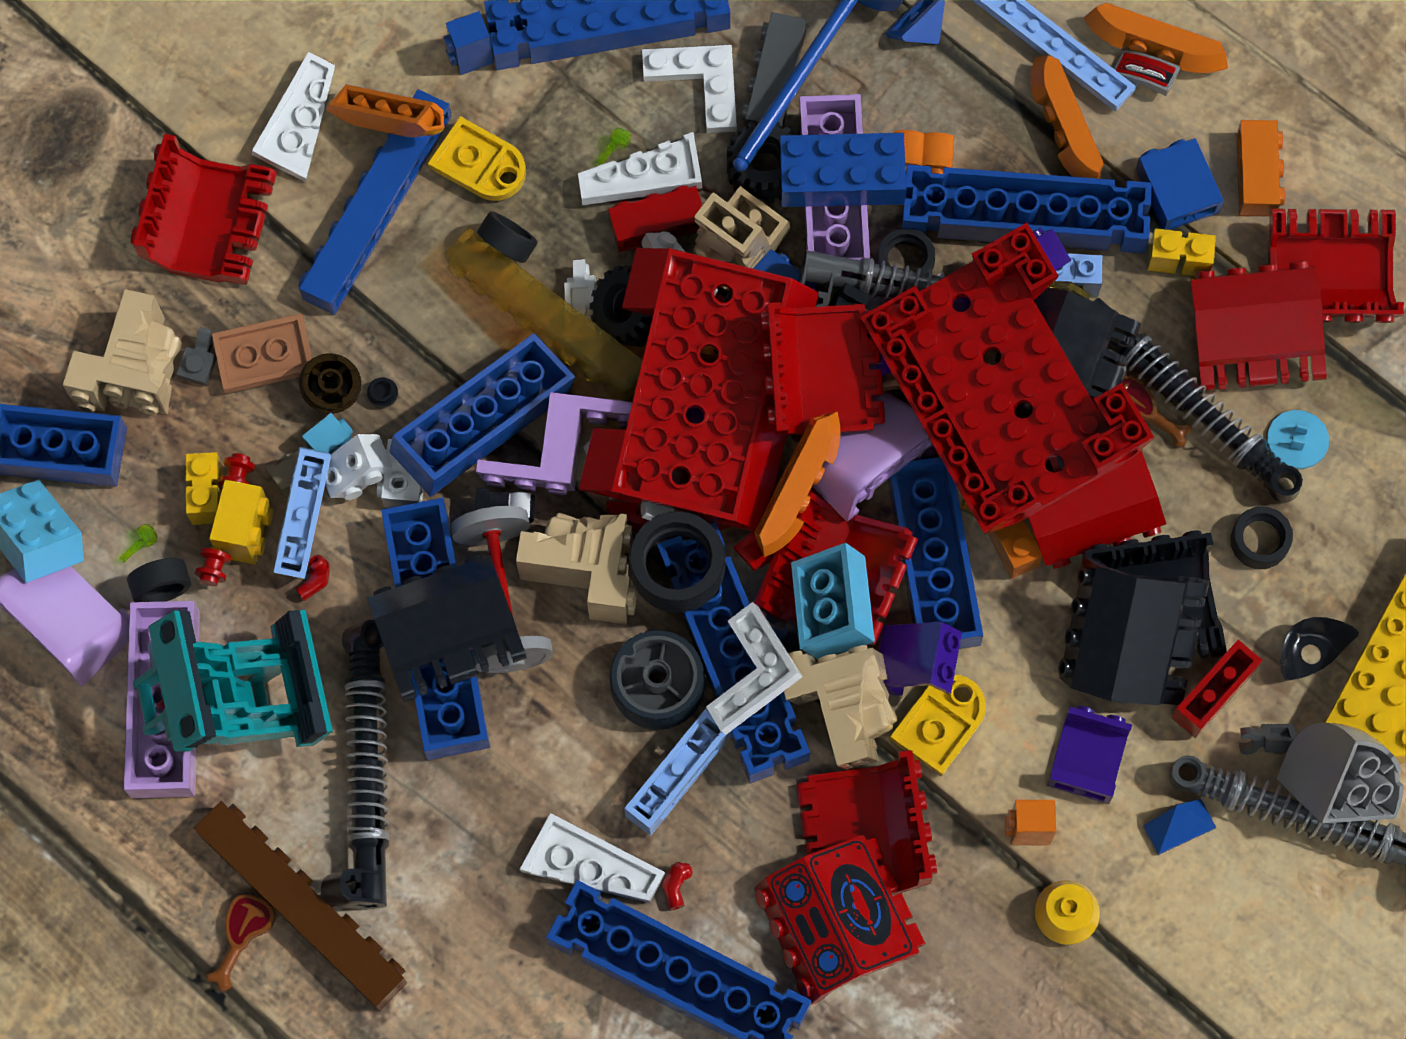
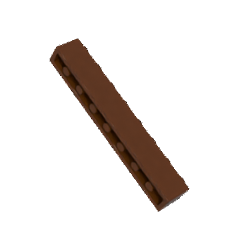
(300, 905)

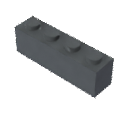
(775, 64)

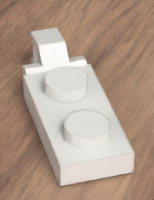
(580, 287)

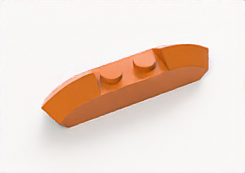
(1156, 38)
(1061, 108)
(387, 112)
(779, 520)

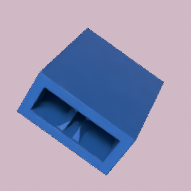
(1181, 184)

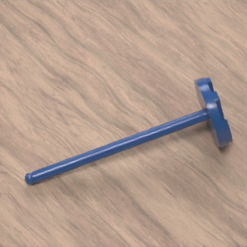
(800, 74)

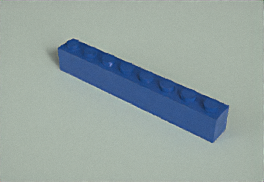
(367, 215)

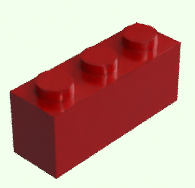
(655, 214)
(1216, 688)

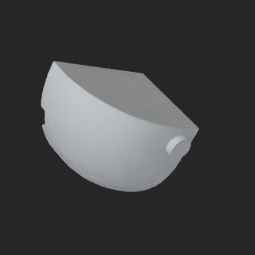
(1342, 774)

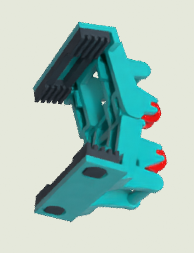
(226, 705)

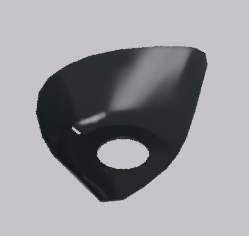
(1326, 633)

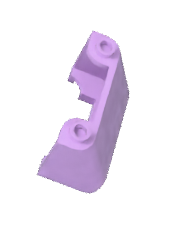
(873, 456)
(67, 619)

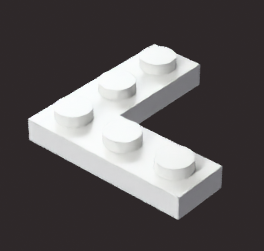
(701, 62)
(772, 676)

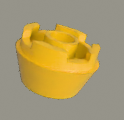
(1067, 912)

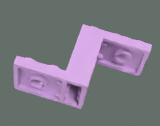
(560, 445)

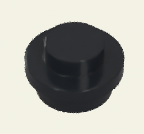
(382, 392)

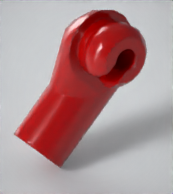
(318, 577)
(672, 882)

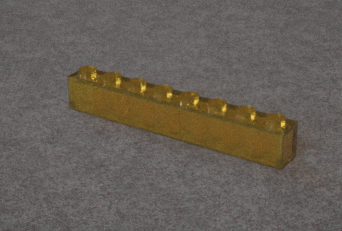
(545, 314)

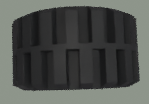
(761, 184)
(609, 313)

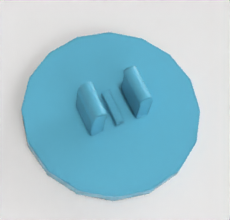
(1298, 439)

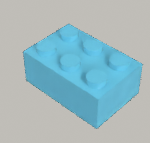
(37, 532)
(832, 601)

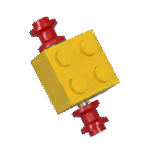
(237, 523)

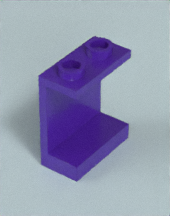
(920, 656)
(1089, 754)

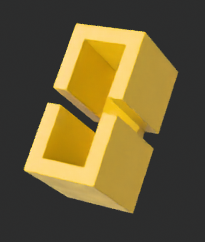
(1169, 246)
(201, 495)

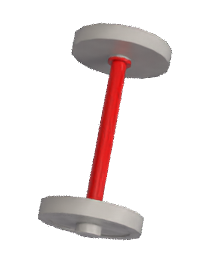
(489, 528)

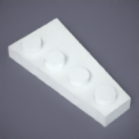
(295, 124)
(643, 174)
(571, 854)

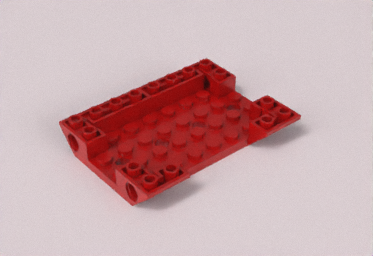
(972, 404)
(733, 450)

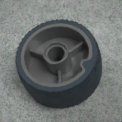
(663, 703)

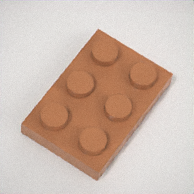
(262, 353)

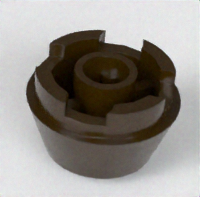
(330, 383)

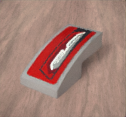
(1147, 71)

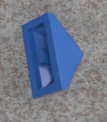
(920, 23)
(1179, 825)

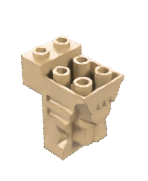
(738, 229)
(134, 365)
(586, 556)
(850, 699)

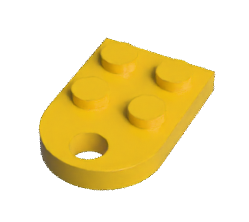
(478, 160)
(941, 725)

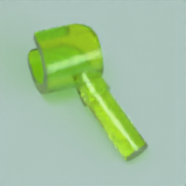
(619, 137)
(147, 538)

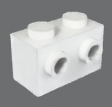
(356, 466)
(398, 486)

